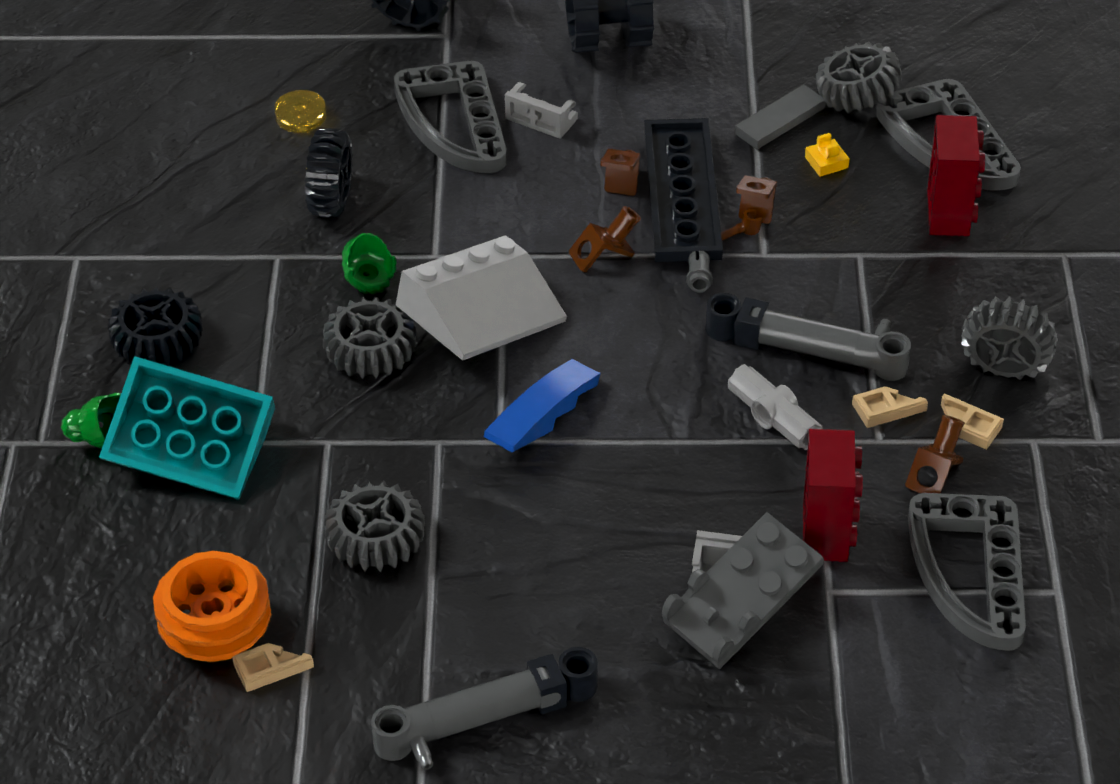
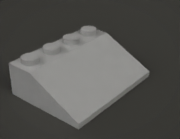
(479, 297)

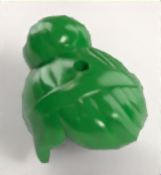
(370, 257)
(84, 423)

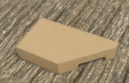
(886, 405)
(979, 425)
(269, 664)

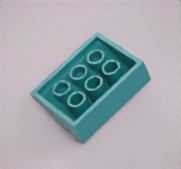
(188, 428)

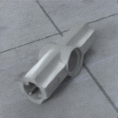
(772, 405)

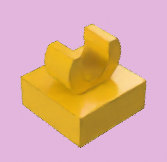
(826, 156)

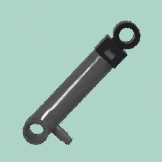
(755, 325)
(541, 686)

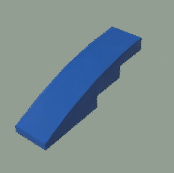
(538, 407)

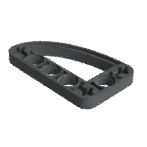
(410, 85)
(939, 96)
(983, 520)

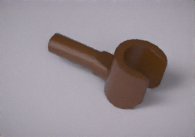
(748, 225)

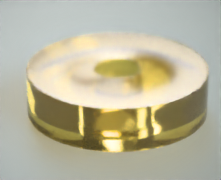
(300, 111)

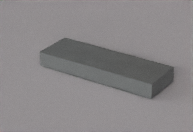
(780, 116)

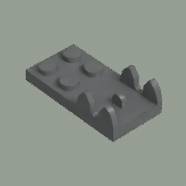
(741, 590)

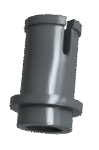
(699, 276)

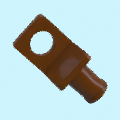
(621, 171)
(757, 195)
(605, 238)
(937, 455)

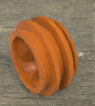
(211, 588)

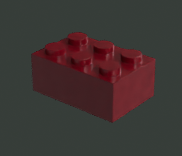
(954, 175)
(832, 493)

